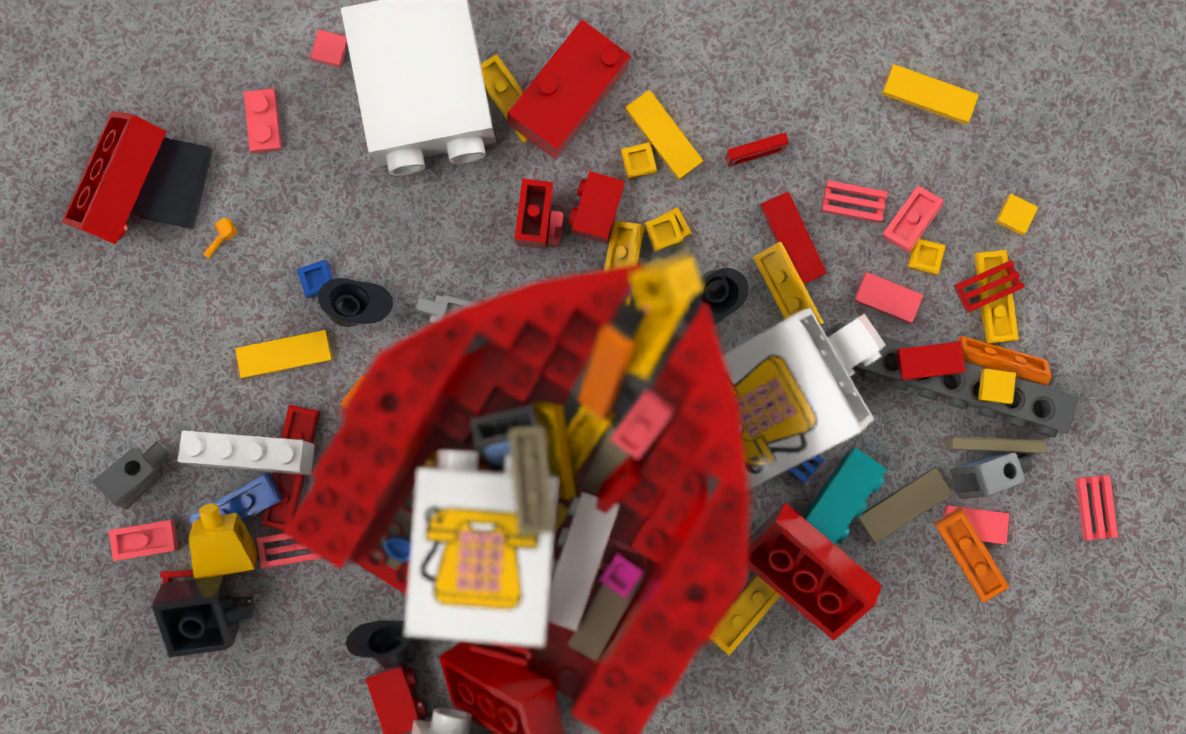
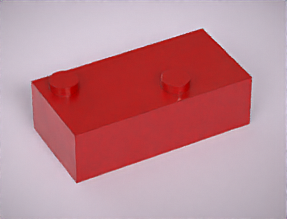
(568, 89)
(114, 176)
(811, 572)
(500, 693)

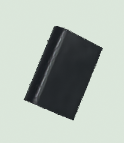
(175, 184)

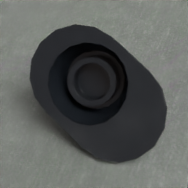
(723, 293)
(354, 302)
(383, 642)

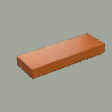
(1004, 359)
(605, 372)
(971, 555)

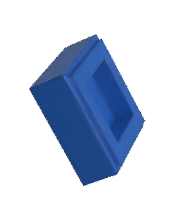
(313, 277)

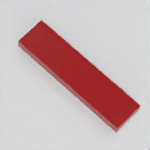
(298, 425)

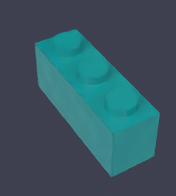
(845, 495)

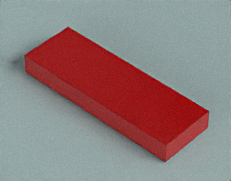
(790, 230)

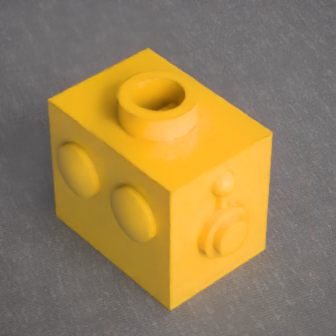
(666, 282)

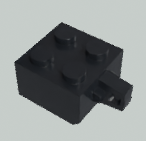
(199, 615)

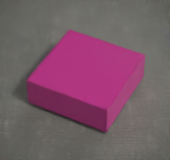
(621, 575)

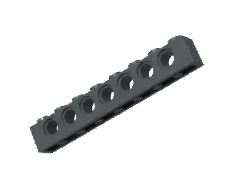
(1056, 405)

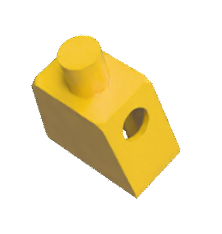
(220, 544)

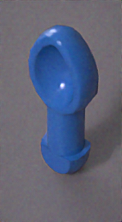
(398, 548)

